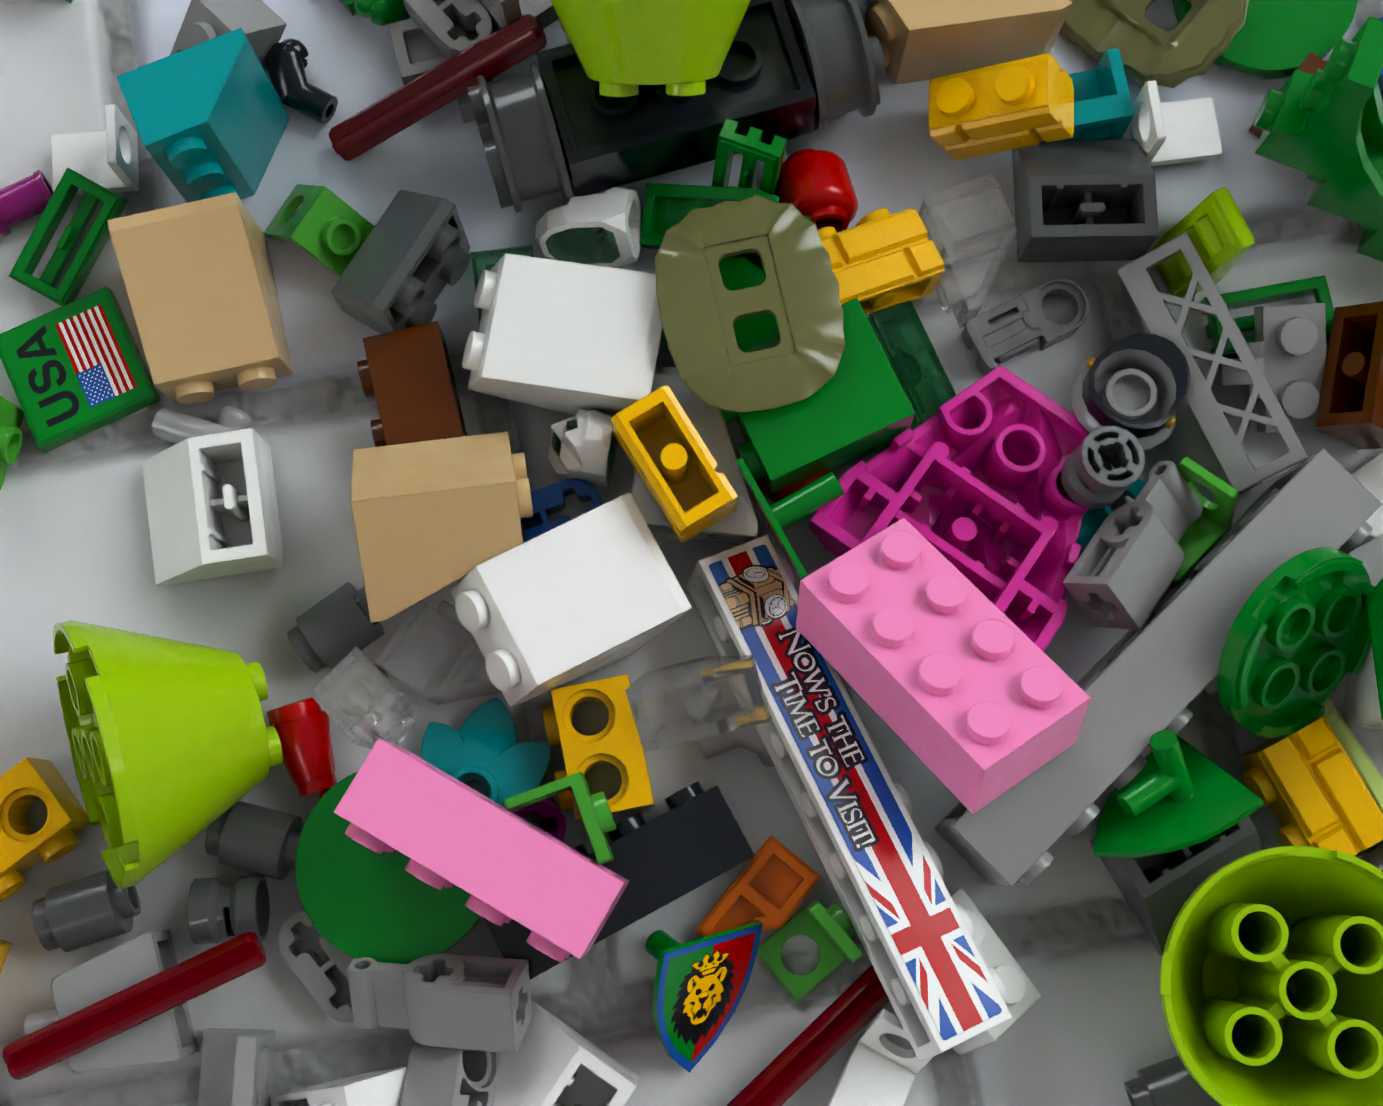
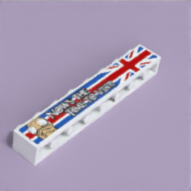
(851, 806)

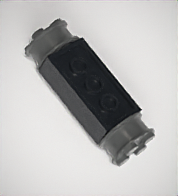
(781, 76)

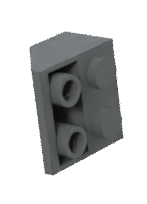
(1084, 201)
(405, 264)
(1163, 882)

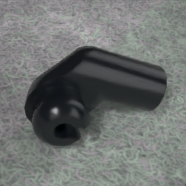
(288, 77)

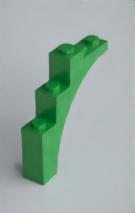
(1335, 132)

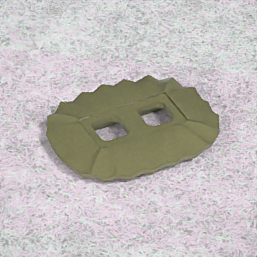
(1144, 47)
(701, 312)

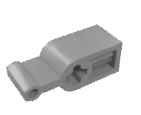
(1135, 552)
(445, 1000)

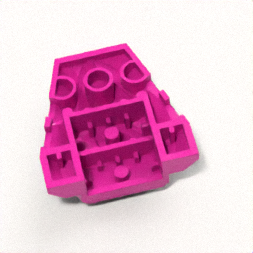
(982, 492)

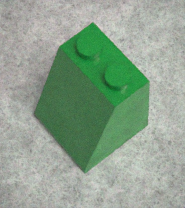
(837, 424)

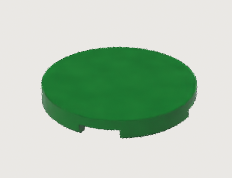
(1283, 34)
(1295, 642)
(367, 898)

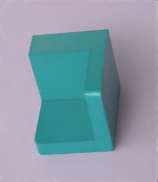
(1102, 100)

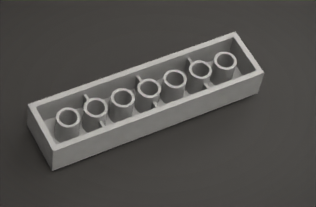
(1159, 671)

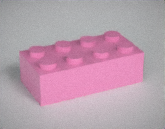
(940, 664)
(481, 848)

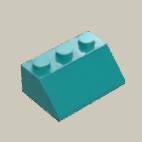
(208, 116)

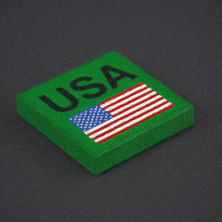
(76, 369)

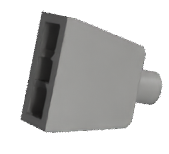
(153, 1041)

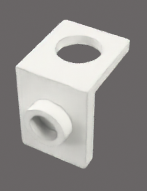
(1175, 129)
(101, 156)
(878, 1069)

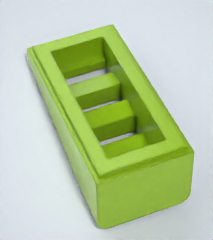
(1217, 235)

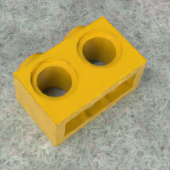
(614, 745)
(19, 844)

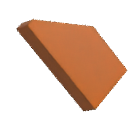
(764, 891)

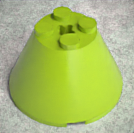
(651, 41)
(159, 738)
(1280, 980)

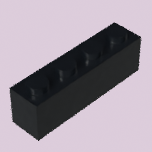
(659, 860)

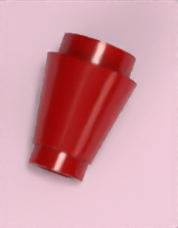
(305, 744)

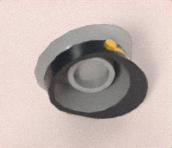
(1133, 387)

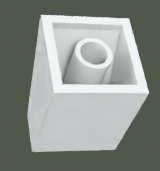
(564, 335)
(569, 600)

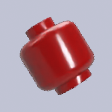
(818, 188)

